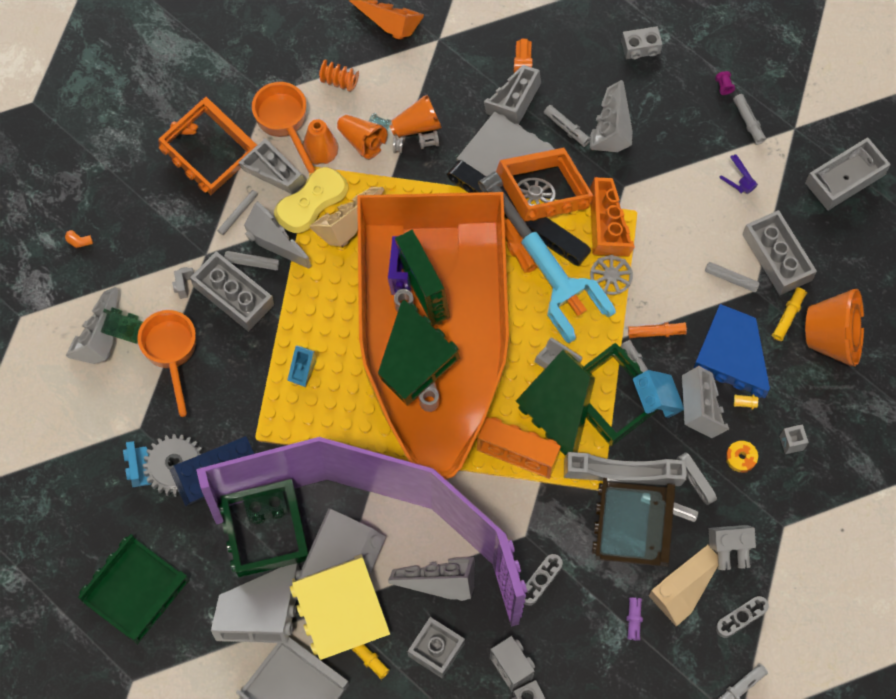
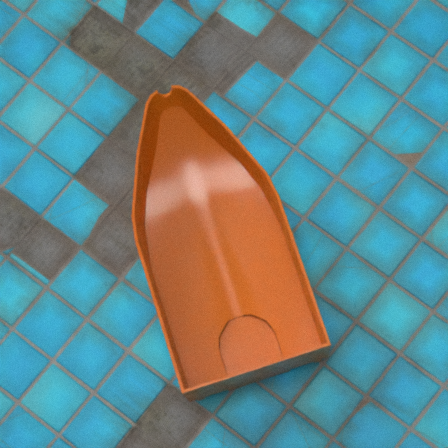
(468, 252)

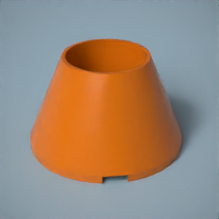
(835, 327)

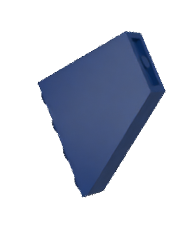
(735, 352)

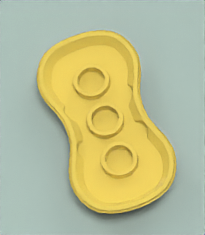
(302, 208)

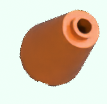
(416, 119)
(362, 135)
(320, 143)

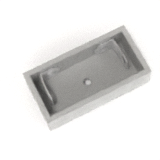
(861, 166)

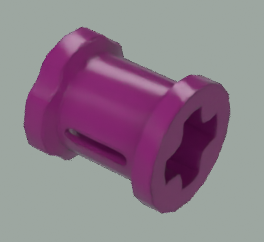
(725, 83)

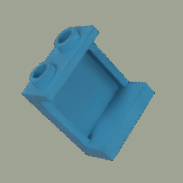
(658, 392)

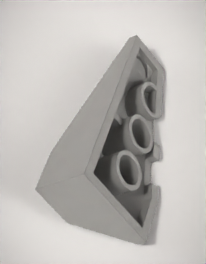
(266, 234)
(444, 580)

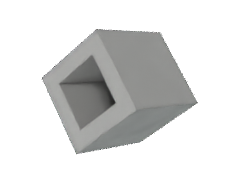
(793, 439)

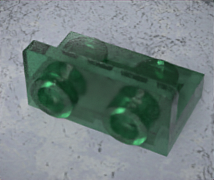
(121, 325)

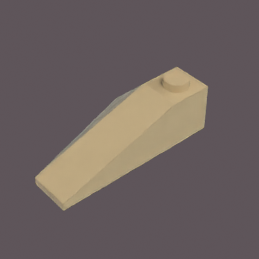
(343, 224)
(683, 588)

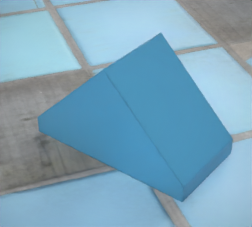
(301, 365)

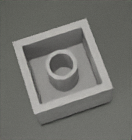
(436, 647)
(512, 663)

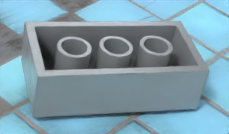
(779, 252)
(232, 291)

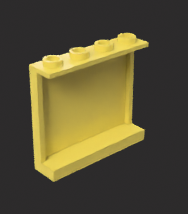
(339, 608)

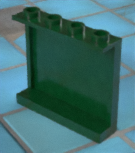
(133, 589)

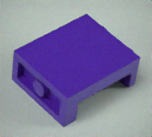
(397, 278)

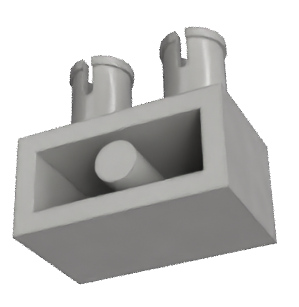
(732, 538)

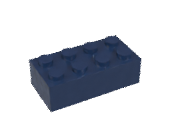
(185, 473)

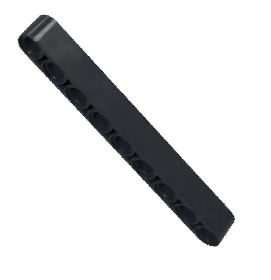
(551, 233)

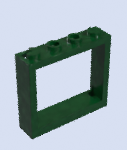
(422, 277)
(593, 416)
(271, 563)

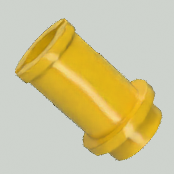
(746, 401)

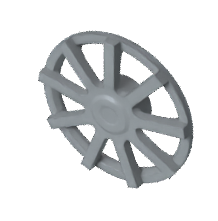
(536, 192)
(611, 274)

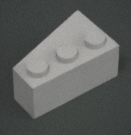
(515, 95)

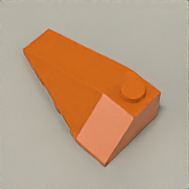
(392, 20)

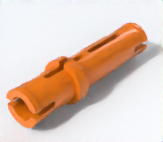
(657, 330)

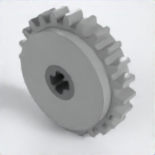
(161, 460)

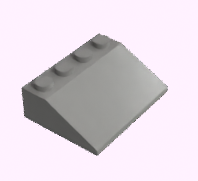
(339, 541)

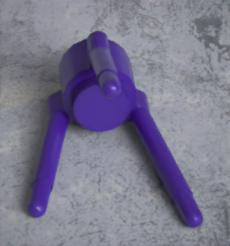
(747, 183)

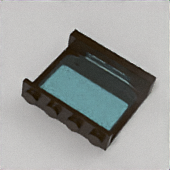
(634, 523)

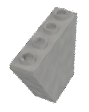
(499, 141)
(258, 609)

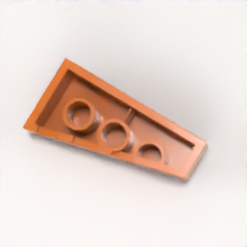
(608, 224)

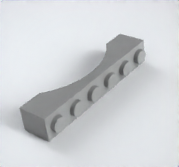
(656, 472)

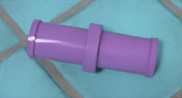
(634, 619)

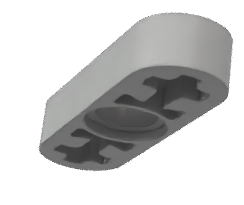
(698, 480)
(545, 564)
(757, 614)

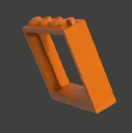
(225, 123)
(540, 161)

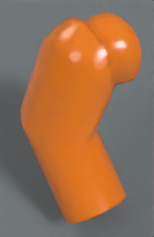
(190, 130)
(77, 241)

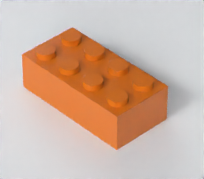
(518, 447)

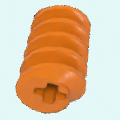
(338, 77)

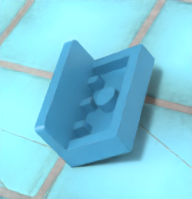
(135, 457)

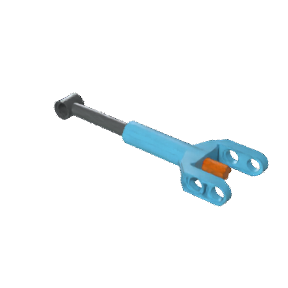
(564, 288)

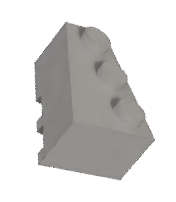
(271, 166)
(701, 404)

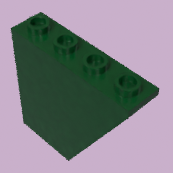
(415, 354)
(560, 400)

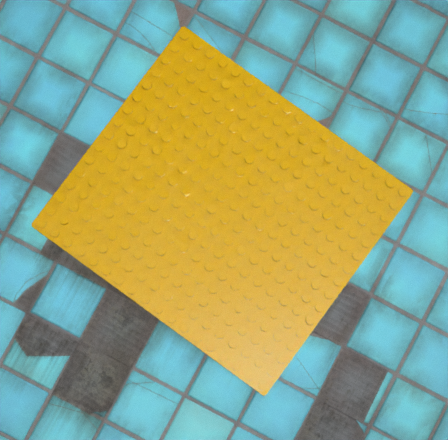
(338, 402)

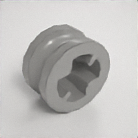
(397, 145)

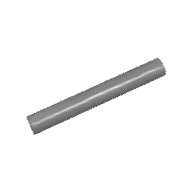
(237, 212)

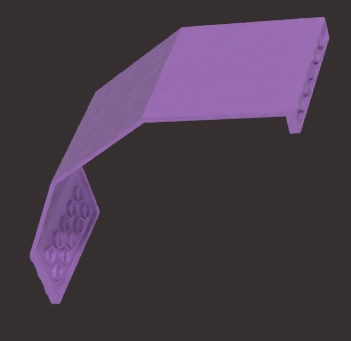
(377, 473)

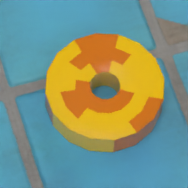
(738, 464)

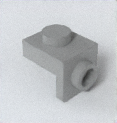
(180, 277)

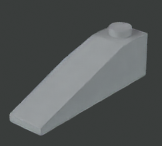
(614, 124)
(93, 344)

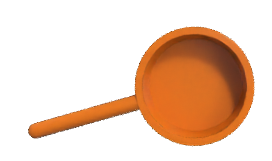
(281, 112)
(168, 342)

